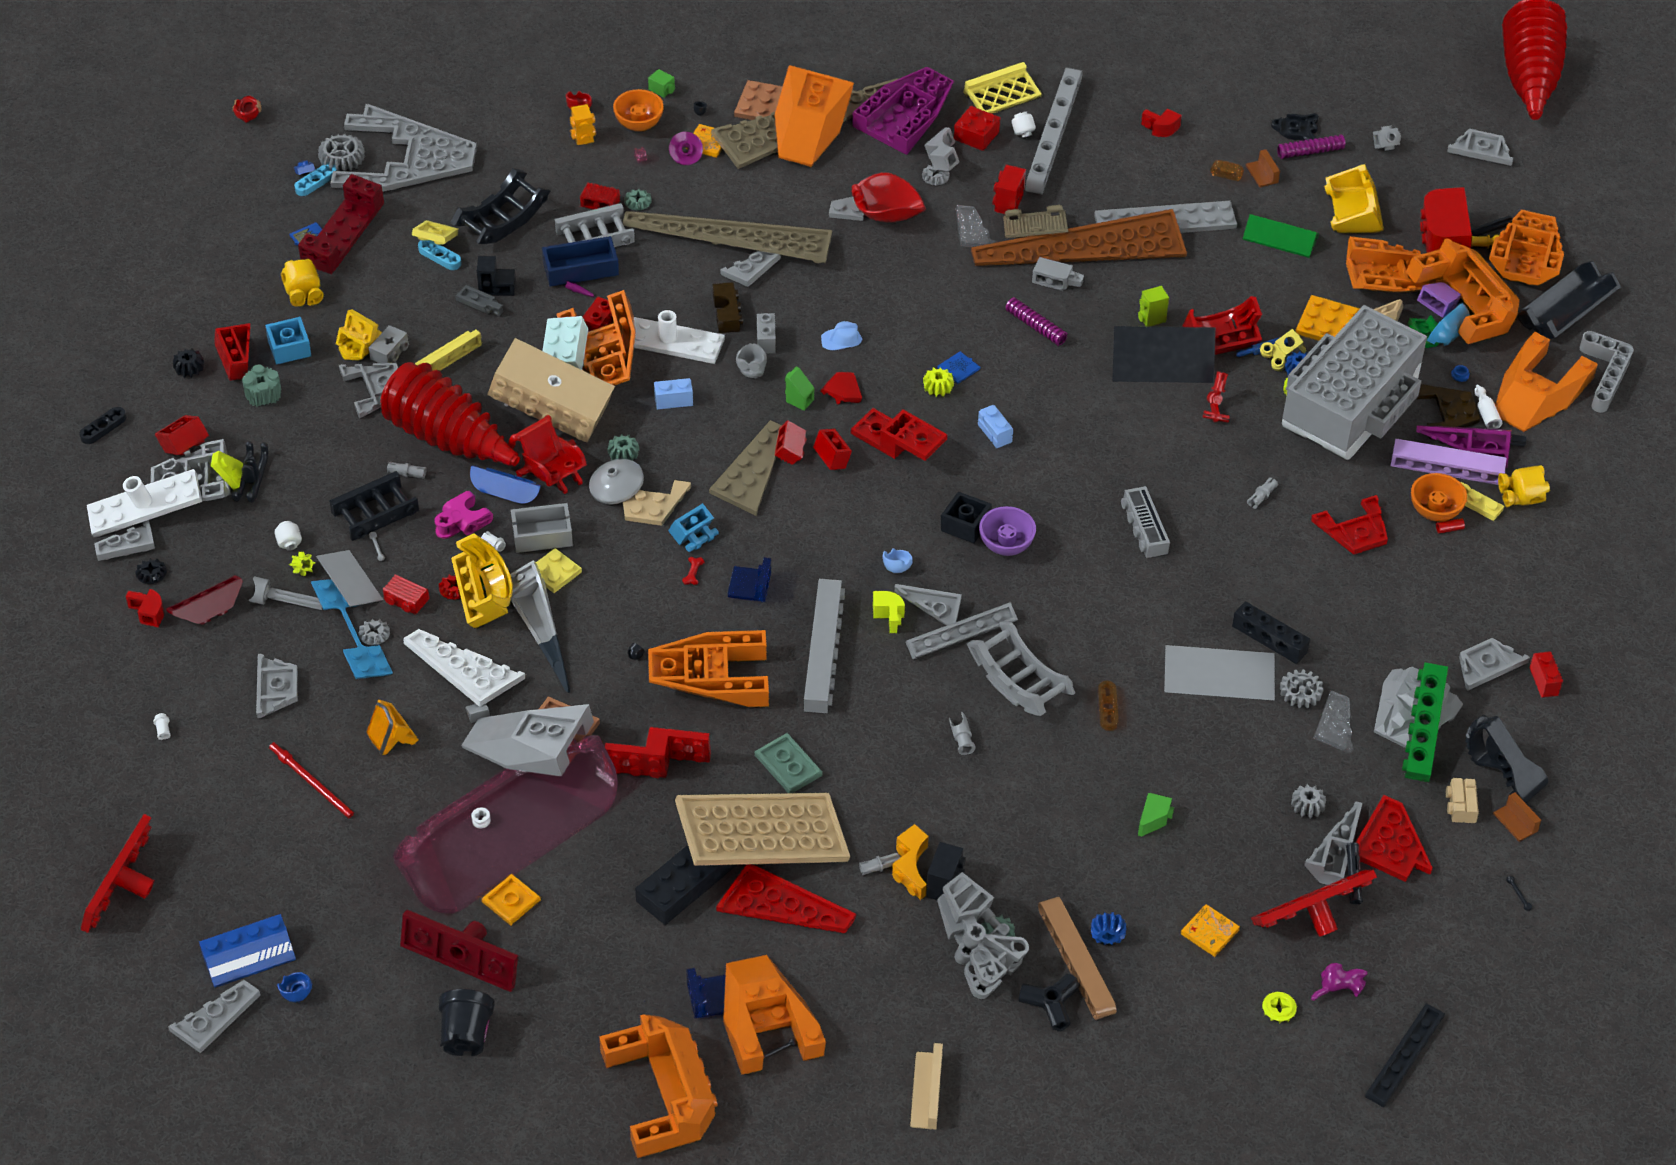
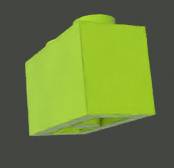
(1153, 306)

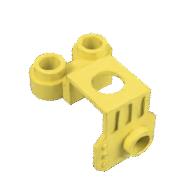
(1280, 351)

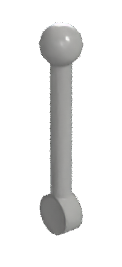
(372, 535)

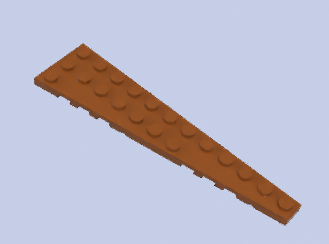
(1120, 239)

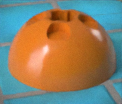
(638, 109)
(1438, 496)

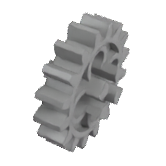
(1305, 695)

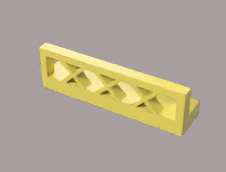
(453, 350)

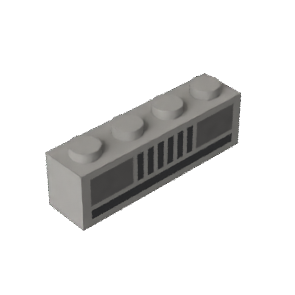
(1145, 522)

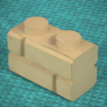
(1463, 800)

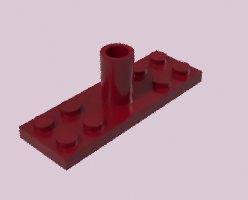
(460, 949)

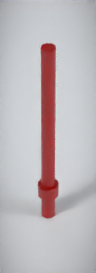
(286, 758)

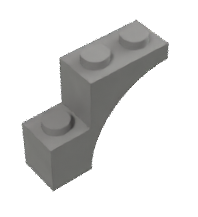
(940, 151)

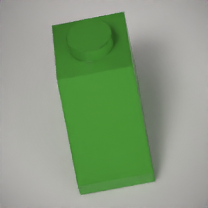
(1155, 813)

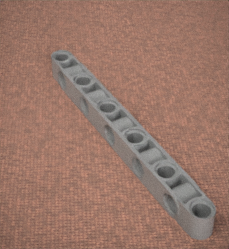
(1053, 131)

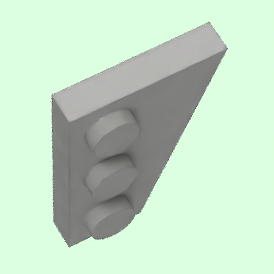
(131, 542)

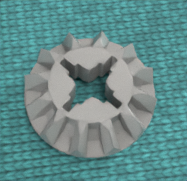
(937, 179)
(373, 638)

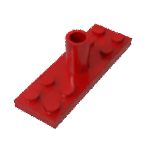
(121, 876)
(1316, 903)

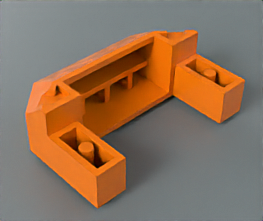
(1479, 285)
(678, 1076)

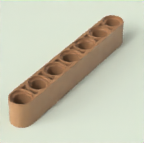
(1077, 957)

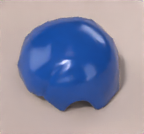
(295, 987)

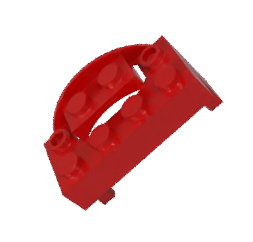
(1226, 336)

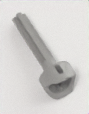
(263, 592)

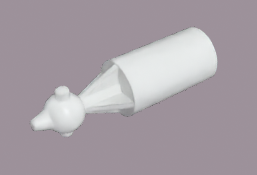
(1488, 409)

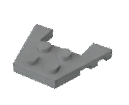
(375, 380)

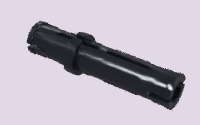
(1353, 863)

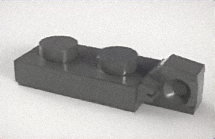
(479, 301)

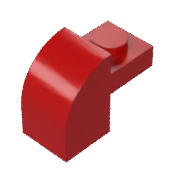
(1161, 125)
(149, 607)

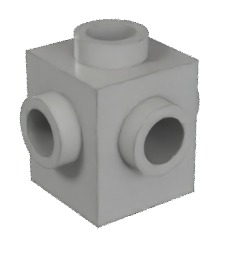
(1387, 138)

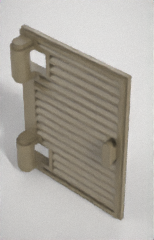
(1035, 223)

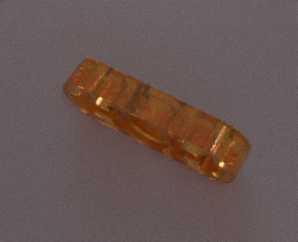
(1111, 699)

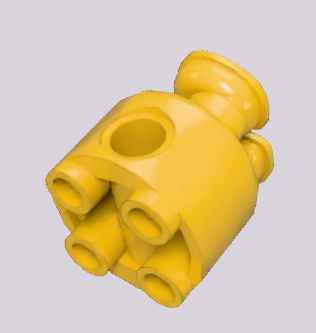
(302, 282)
(1526, 486)

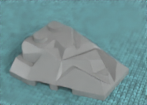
(211, 484)
(1397, 703)

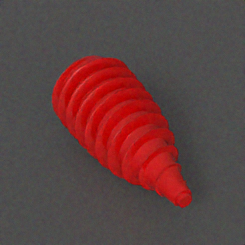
(1535, 50)
(440, 414)

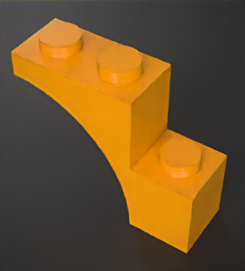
(910, 846)

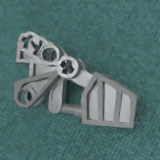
(990, 954)

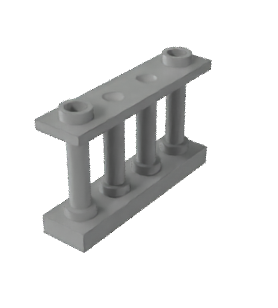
(599, 218)

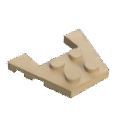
(653, 506)

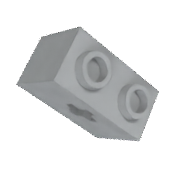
(766, 332)
(388, 345)

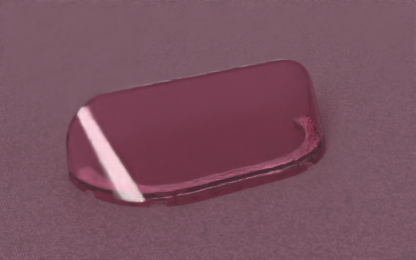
(530, 815)

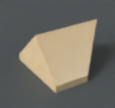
(1391, 310)

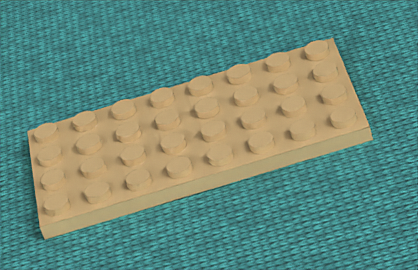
(761, 828)

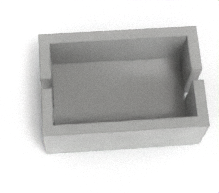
(541, 527)

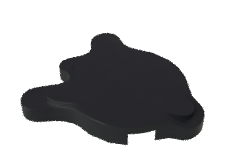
(1297, 126)

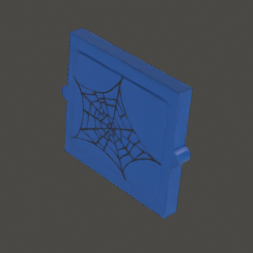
(960, 367)

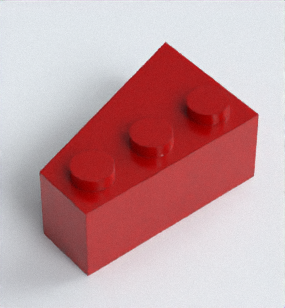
(233, 349)

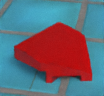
(843, 387)

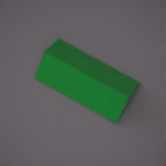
(1280, 236)

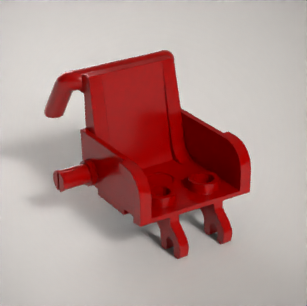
(548, 454)

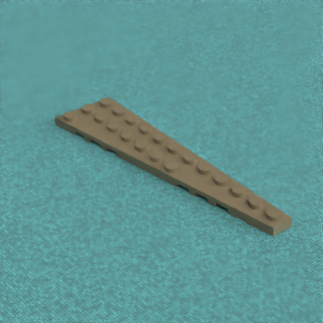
(757, 138)
(776, 239)

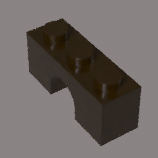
(726, 298)

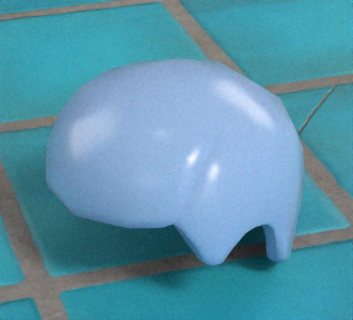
(897, 560)

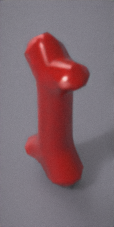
(695, 563)

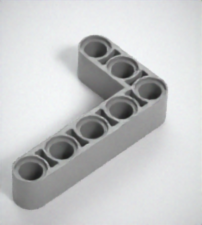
(1618, 355)

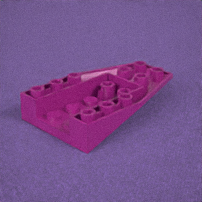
(903, 109)

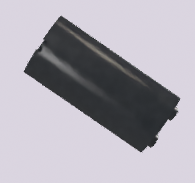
(1568, 300)

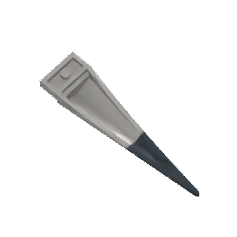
(533, 605)

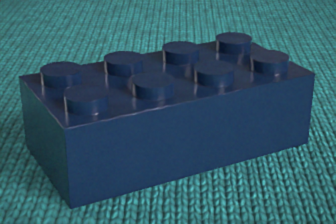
(580, 261)

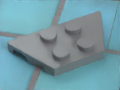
(1482, 146)
(1488, 661)
(275, 685)

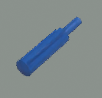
(1256, 348)

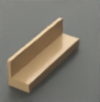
(926, 1088)

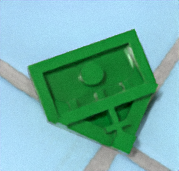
(1425, 327)

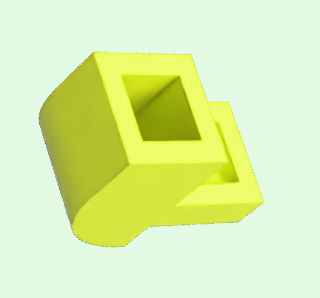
(888, 605)

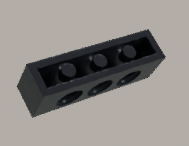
(1271, 632)

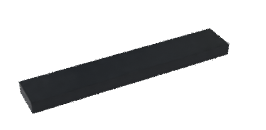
(1404, 1055)

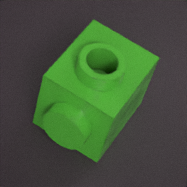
(661, 83)

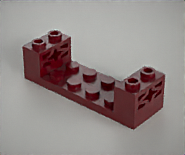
(344, 228)

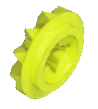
(1287, 1003)

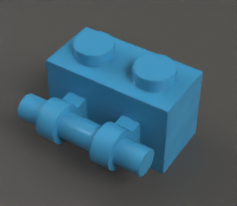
(690, 525)

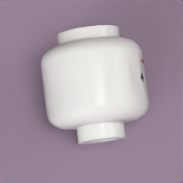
(1023, 124)
(288, 535)

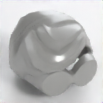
(751, 360)

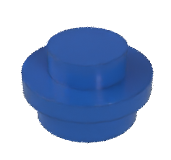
(1460, 373)

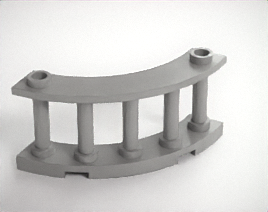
(1007, 686)

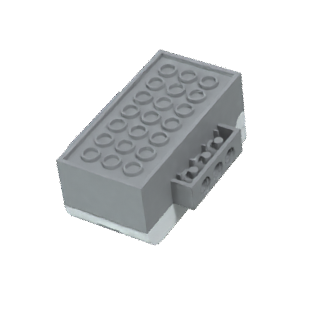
(1355, 383)

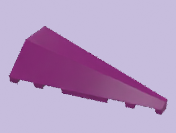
(1478, 440)

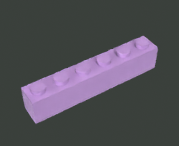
(1447, 461)

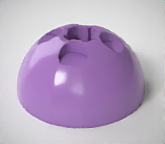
(1007, 530)

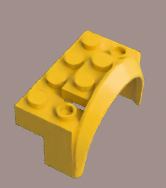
(496, 579)

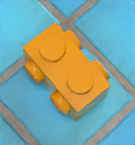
(582, 124)

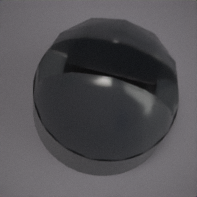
(700, 107)
(635, 651)

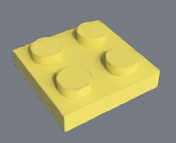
(435, 232)
(557, 570)

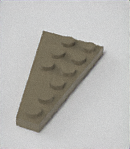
(749, 473)

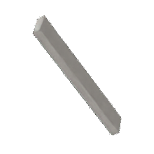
(960, 631)

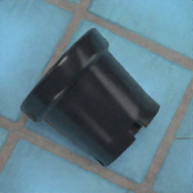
(464, 1020)

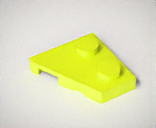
(228, 468)

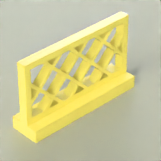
(996, 80)

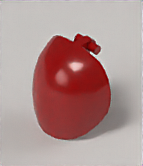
(887, 198)

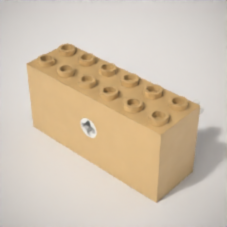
(551, 387)

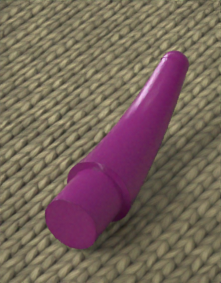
(578, 289)

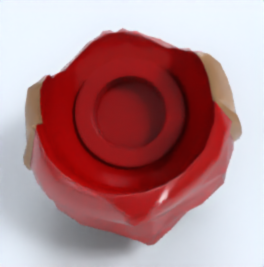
(247, 108)

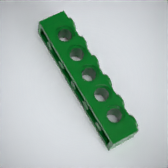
(1437, 676)

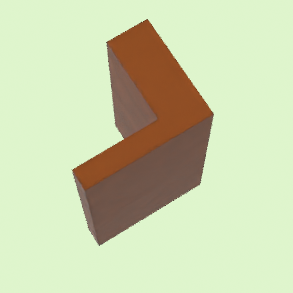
(1264, 170)
(1518, 818)

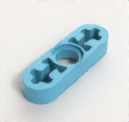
(306, 185)
(431, 249)

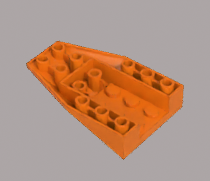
(809, 114)

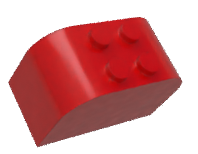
(1444, 218)

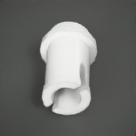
(497, 543)
(161, 721)

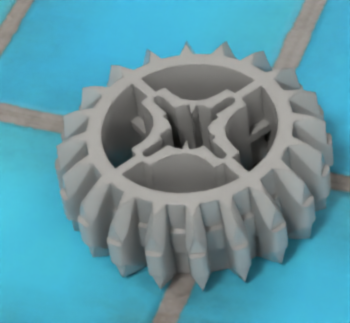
(342, 152)

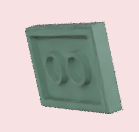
(788, 763)

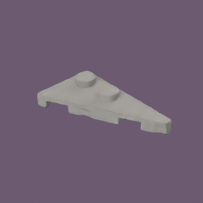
(938, 604)

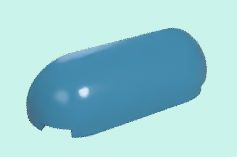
(1448, 327)

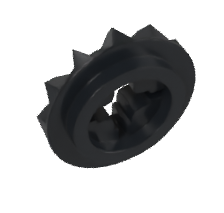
(158, 573)

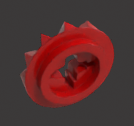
(446, 590)

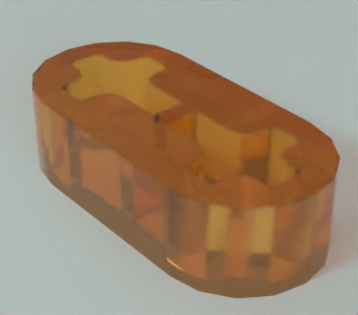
(1227, 170)

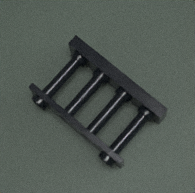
(367, 493)

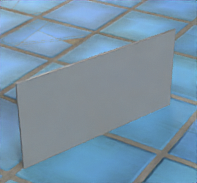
(349, 578)

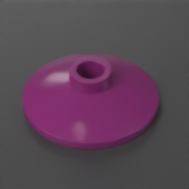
(687, 140)

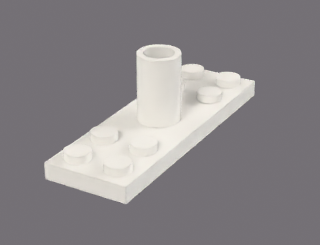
(676, 340)
(143, 502)

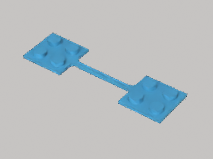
(363, 660)

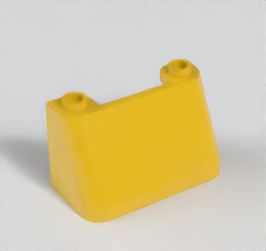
(1354, 201)

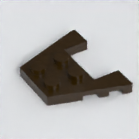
(1455, 406)

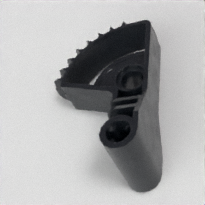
(1503, 753)

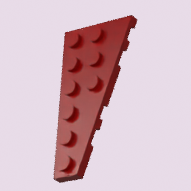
(771, 898)

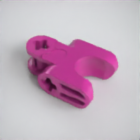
(458, 518)

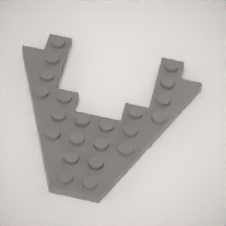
(429, 152)

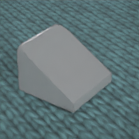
(475, 712)

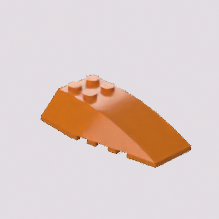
(1528, 249)
(1382, 267)

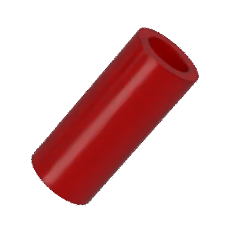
(1451, 525)

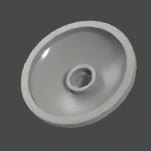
(616, 481)

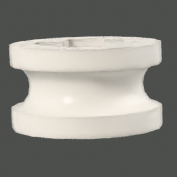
(476, 815)

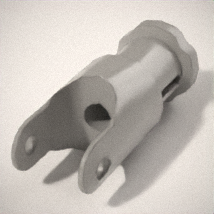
(963, 736)

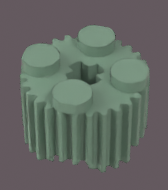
(261, 386)

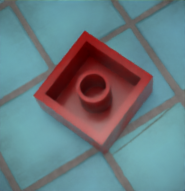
(976, 128)
(1009, 189)
(182, 435)

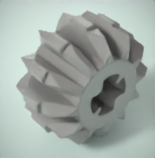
(1308, 801)

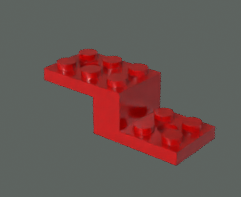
(899, 434)
(659, 748)

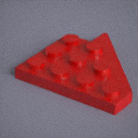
(1392, 842)

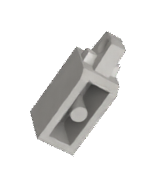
(1055, 274)

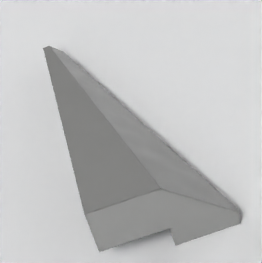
(1330, 858)

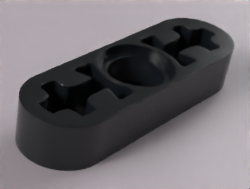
(106, 418)

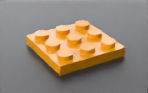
(1324, 317)

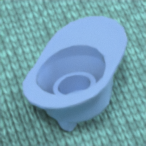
(842, 336)

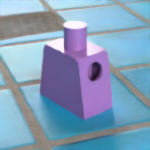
(1439, 298)

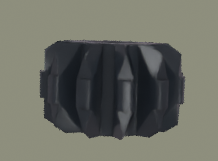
(188, 362)

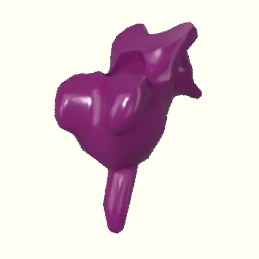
(1335, 979)

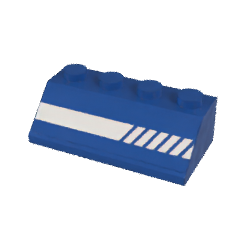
(247, 950)

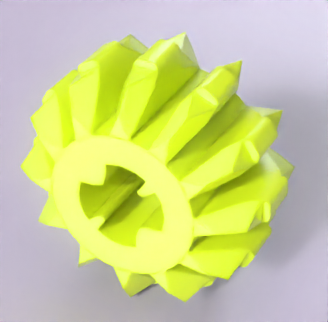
(938, 382)

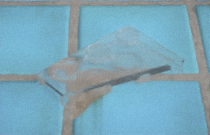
(970, 227)
(1335, 723)

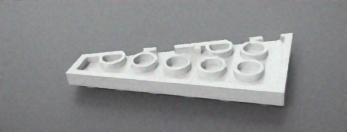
(465, 669)

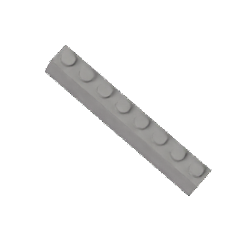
(822, 648)

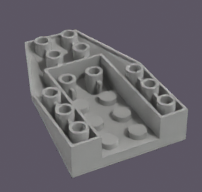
(530, 738)

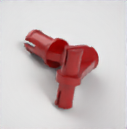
(1215, 399)

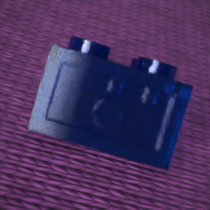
(750, 582)
(706, 994)

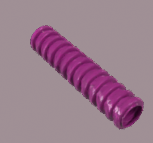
(1311, 146)
(1036, 321)

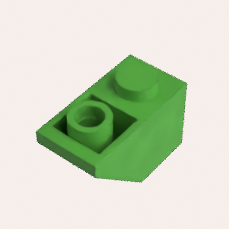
(798, 389)

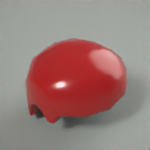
(578, 99)

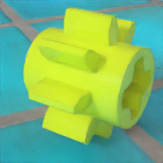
(306, 563)

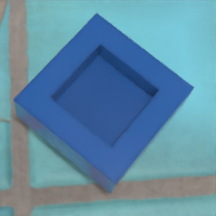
(304, 167)

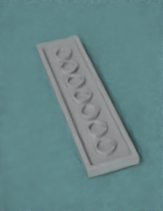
(1190, 217)

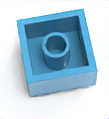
(288, 340)

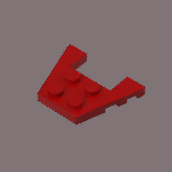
(1358, 533)

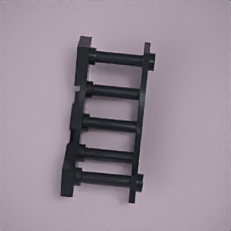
(490, 233)

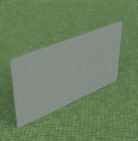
(1219, 672)

